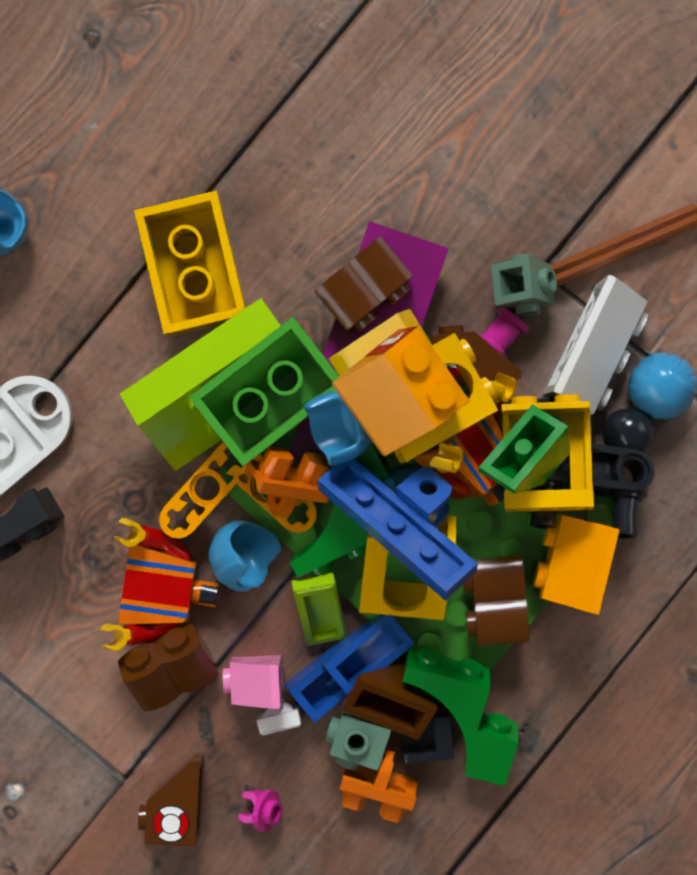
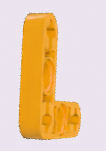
(245, 481)

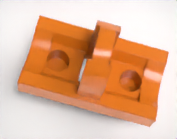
(288, 483)
(391, 788)

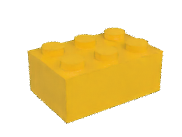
(190, 263)

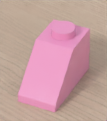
(255, 681)

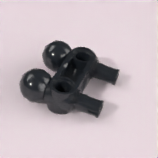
(626, 440)

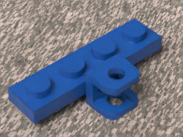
(403, 521)

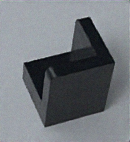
(434, 743)

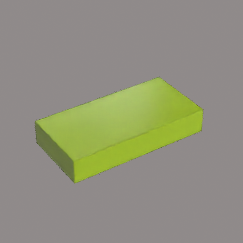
(319, 609)

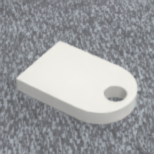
(24, 433)

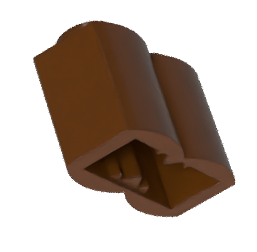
(364, 285)
(497, 602)
(167, 668)

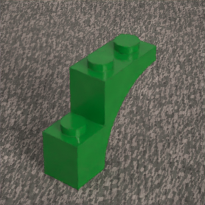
(341, 534)
(464, 690)

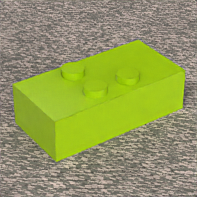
(162, 399)

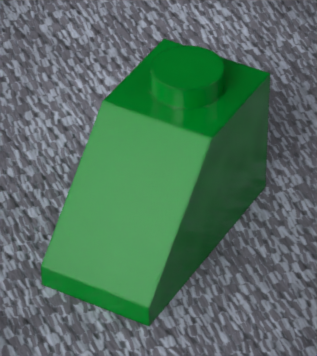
(528, 452)

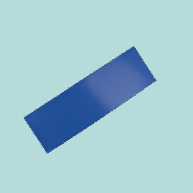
(334, 672)

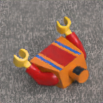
(461, 455)
(157, 587)

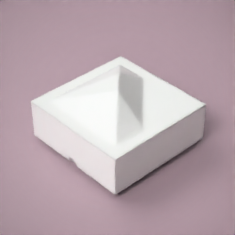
(281, 719)

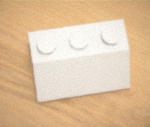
(599, 343)

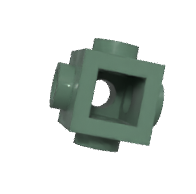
(523, 285)
(352, 753)

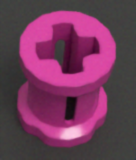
(504, 330)

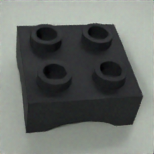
(28, 519)

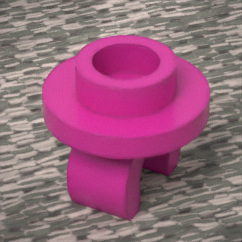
(266, 809)

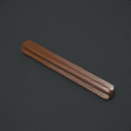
(625, 244)

